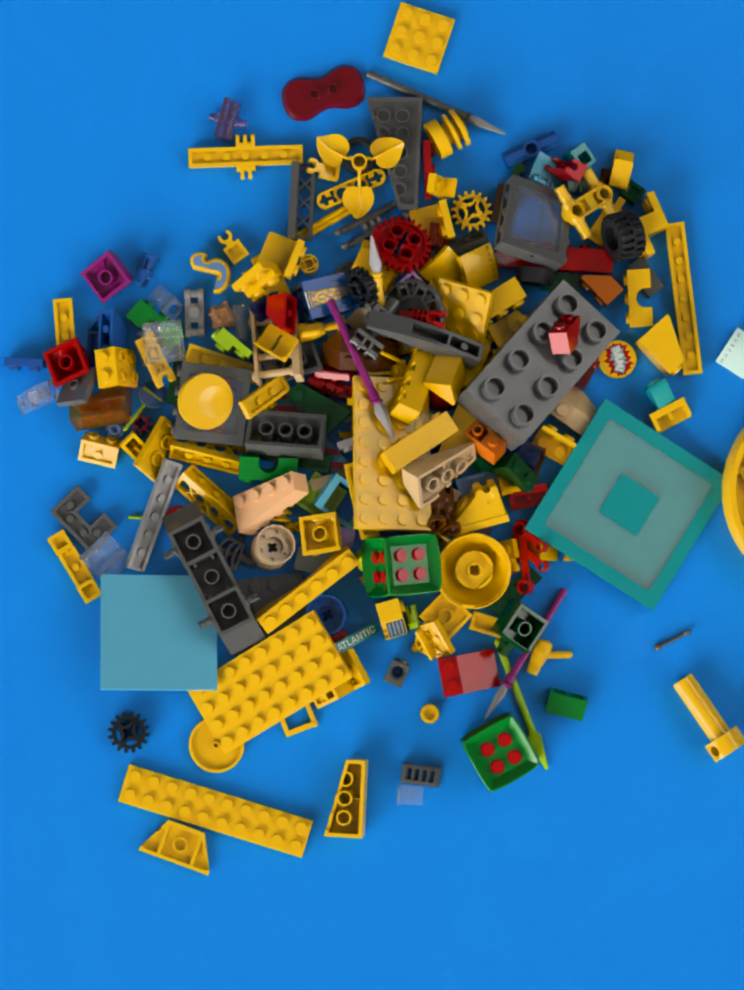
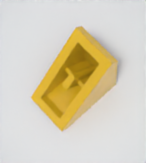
(132, 445)

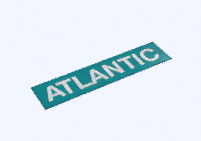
(357, 637)

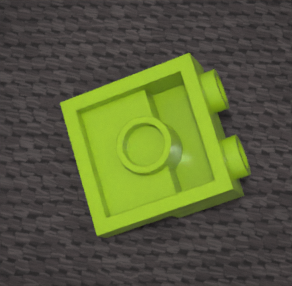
(228, 343)

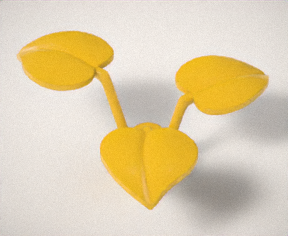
(334, 148)

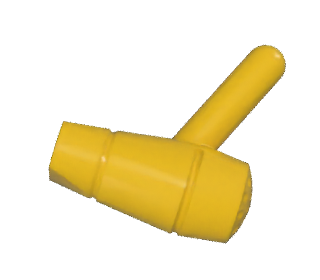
(541, 653)

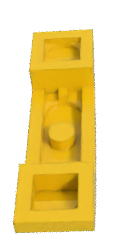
(76, 569)

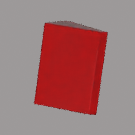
(67, 361)

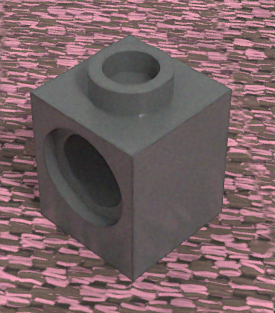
(397, 681)

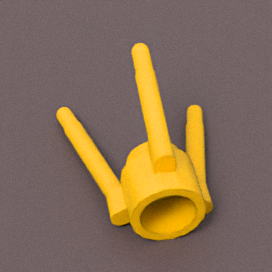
(397, 370)

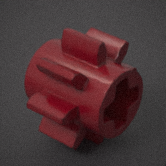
(144, 428)

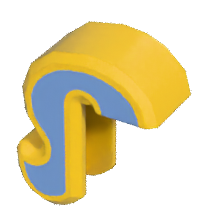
(215, 267)

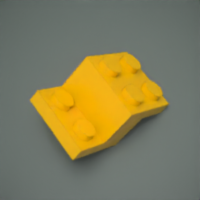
(653, 222)
(360, 679)

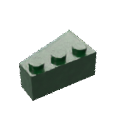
(313, 402)

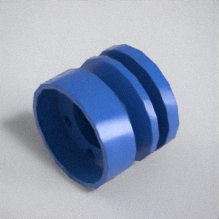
(338, 610)

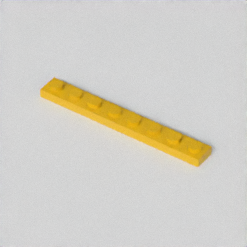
(683, 298)

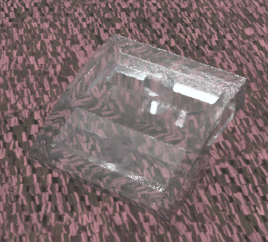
(163, 341)
(105, 556)

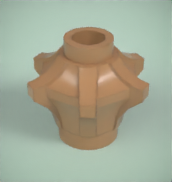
(221, 315)

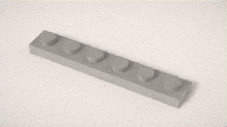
(153, 515)

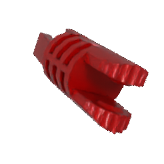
(426, 316)
(330, 388)

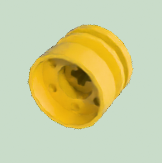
(447, 134)

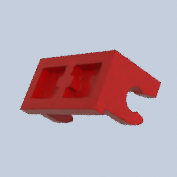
(567, 170)
(525, 500)

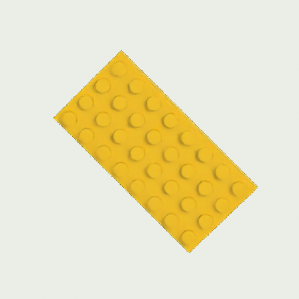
(379, 496)
(272, 682)

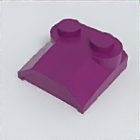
(107, 276)

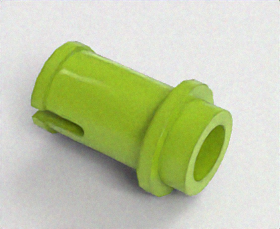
(412, 617)

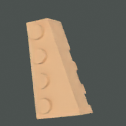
(264, 502)

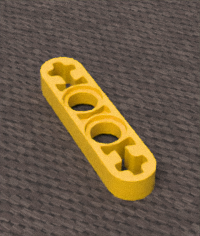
(331, 204)

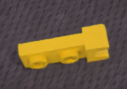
(156, 370)

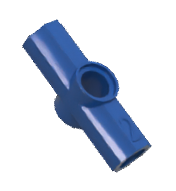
(519, 154)

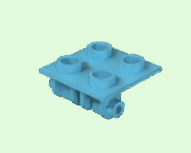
(539, 175)

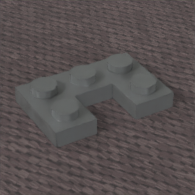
(67, 514)

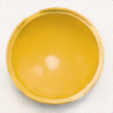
(468, 597)

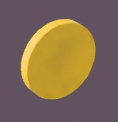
(205, 401)
(207, 751)

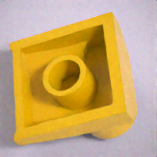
(320, 533)

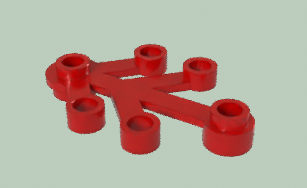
(527, 554)

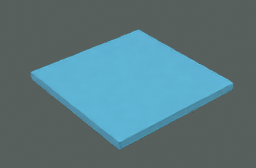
(154, 635)

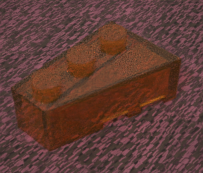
(103, 409)

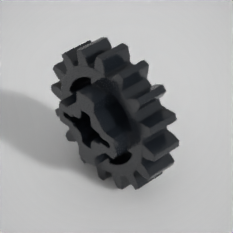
(361, 286)
(121, 728)

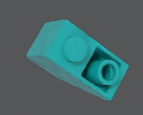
(659, 393)

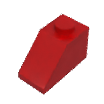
(282, 311)

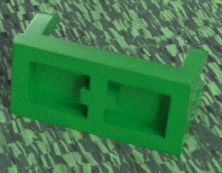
(566, 704)

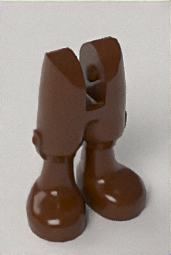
(442, 510)

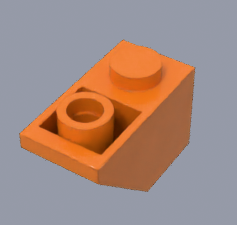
(602, 287)
(487, 442)

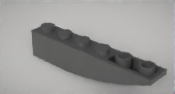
(426, 337)

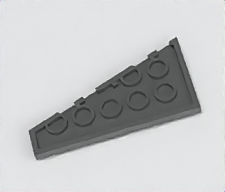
(401, 120)

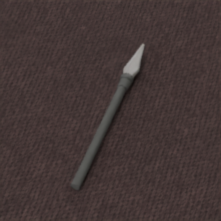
(468, 118)

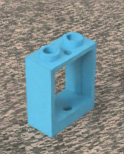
(326, 492)

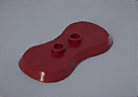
(308, 97)

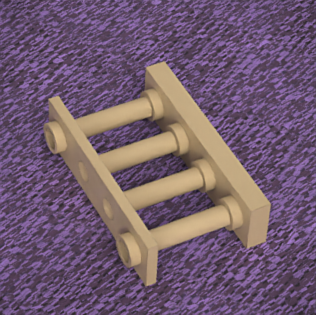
(295, 369)

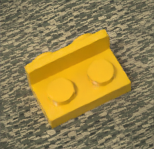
(99, 449)

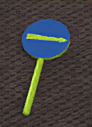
(150, 397)

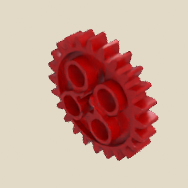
(416, 253)

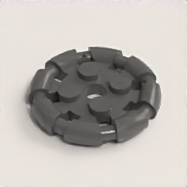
(414, 300)

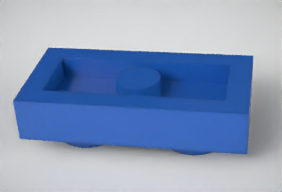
(16, 363)

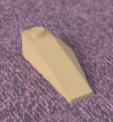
(574, 411)
(432, 473)

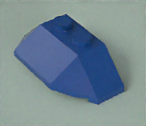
(105, 332)

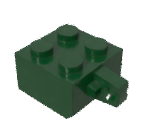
(518, 628)

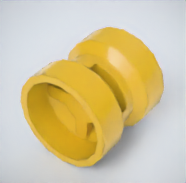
(310, 267)

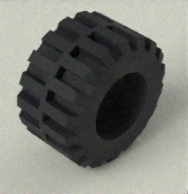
(623, 235)

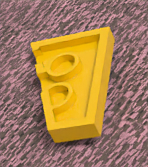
(155, 449)

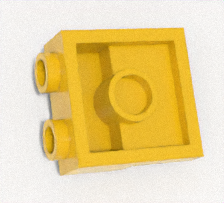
(258, 279)

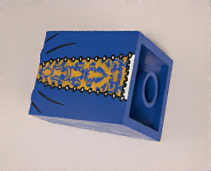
(315, 293)

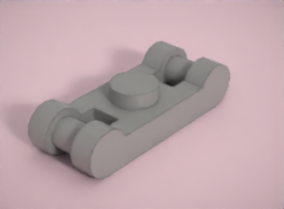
(194, 313)

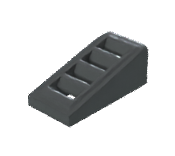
(404, 779)

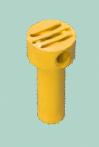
(721, 737)

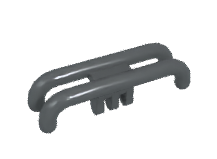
(367, 223)

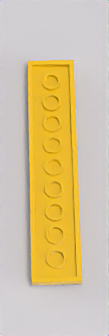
(215, 810)

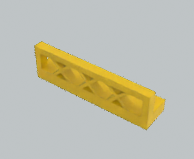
(207, 455)
(212, 495)

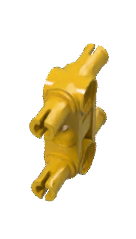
(586, 203)

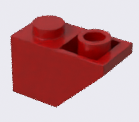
(565, 334)

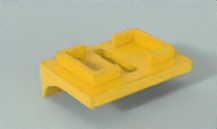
(270, 338)

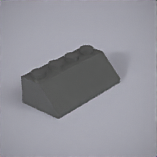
(286, 434)

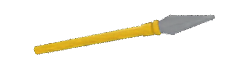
(376, 266)

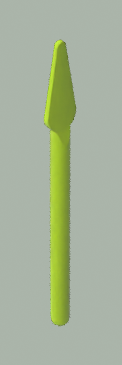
(534, 736)

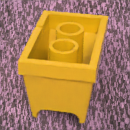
(480, 508)

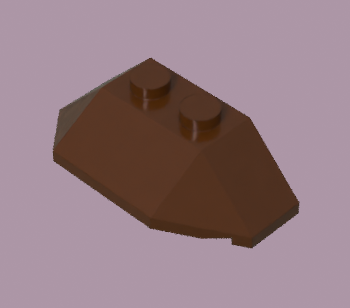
(337, 355)

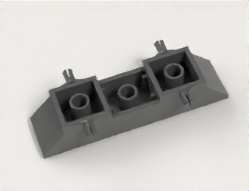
(219, 590)

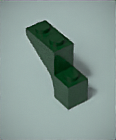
(511, 469)

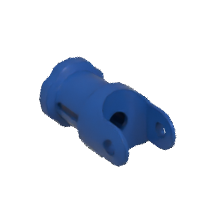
(145, 271)

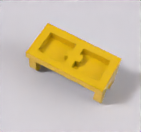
(670, 415)

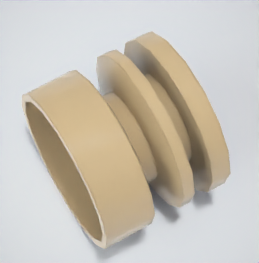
(280, 540)

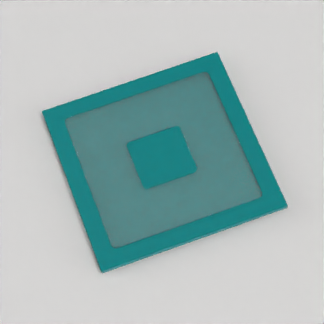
(627, 504)

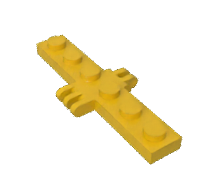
(244, 156)

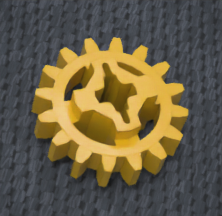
(462, 206)

